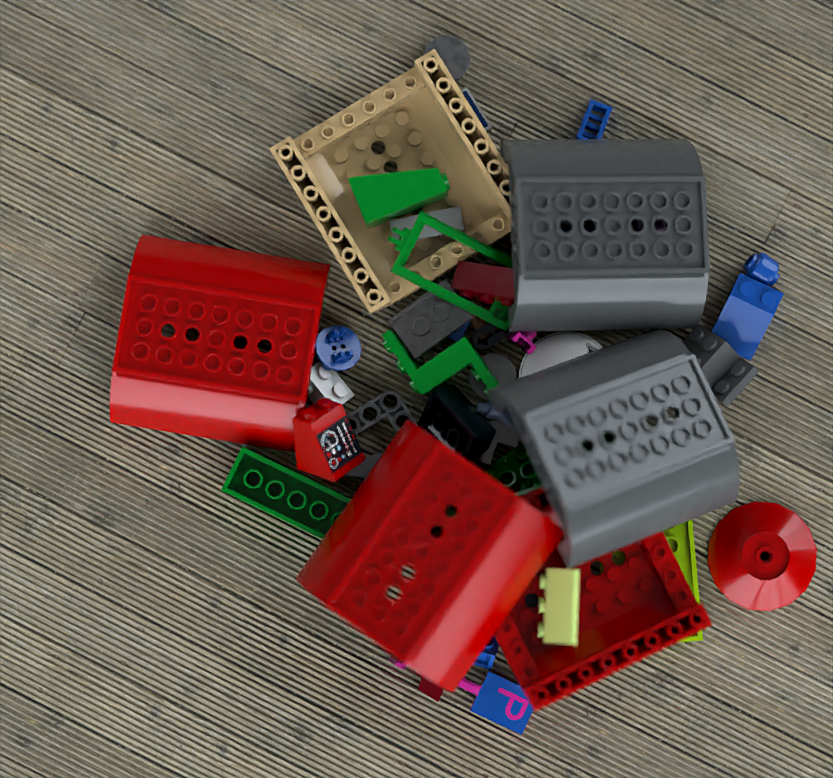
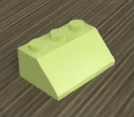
(559, 606)

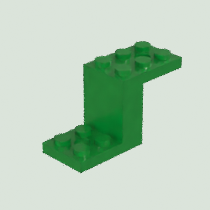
(441, 367)

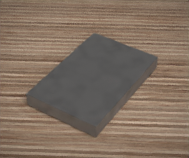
(428, 322)

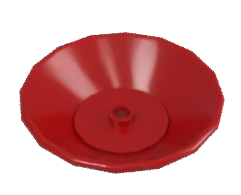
(737, 563)

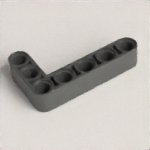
(382, 412)

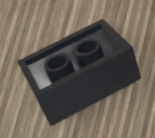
(456, 423)

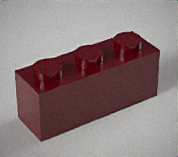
(484, 282)

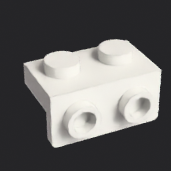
(328, 385)

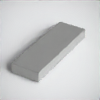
(450, 216)

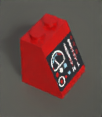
(325, 441)

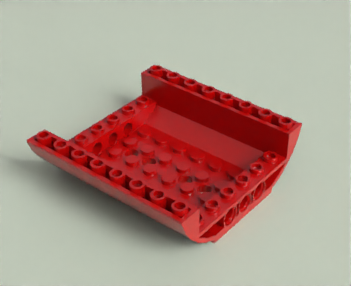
(208, 383)
(460, 580)
(620, 619)

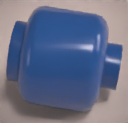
(762, 269)

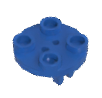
(335, 337)

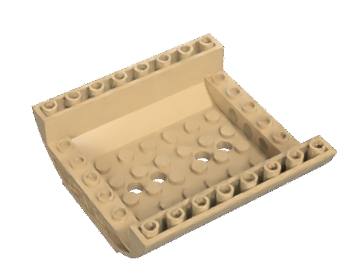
(422, 126)

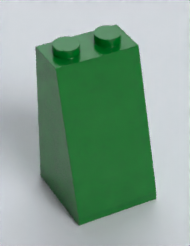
(397, 193)

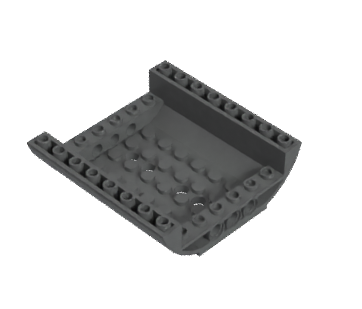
(613, 273)
(648, 474)

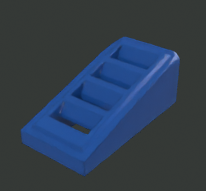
(601, 108)

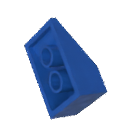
(746, 315)

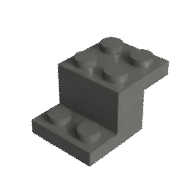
(720, 364)

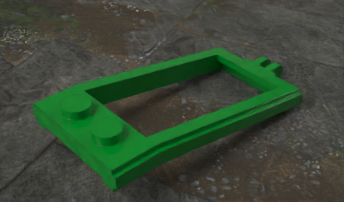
(497, 313)

